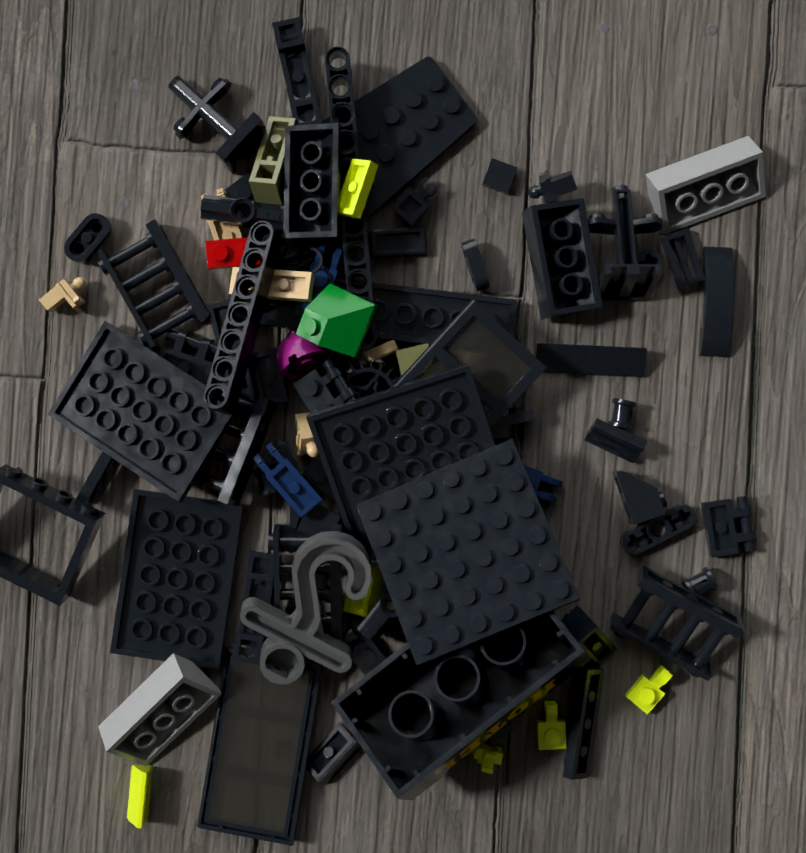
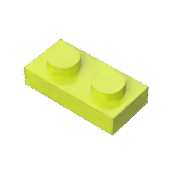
(356, 188)

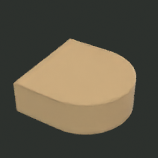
(382, 351)

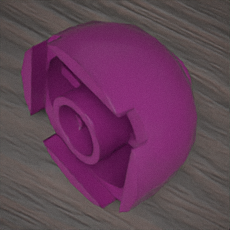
(299, 356)

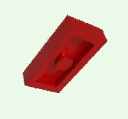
(226, 253)

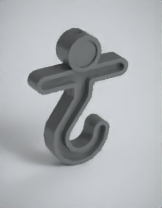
(302, 632)

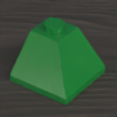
(337, 320)

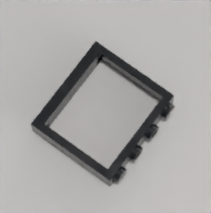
(63, 502)

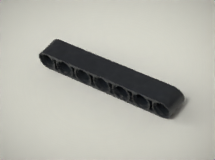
(247, 330)

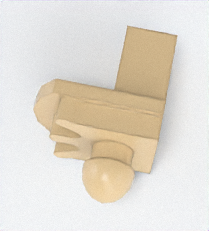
(65, 291)
(304, 442)

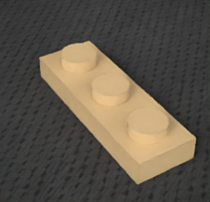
(284, 285)

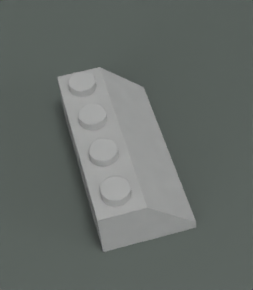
(707, 184)
(158, 710)

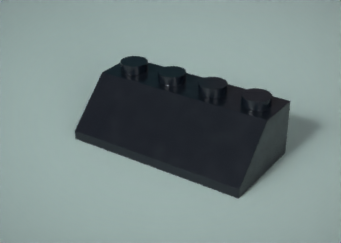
(311, 183)
(562, 258)

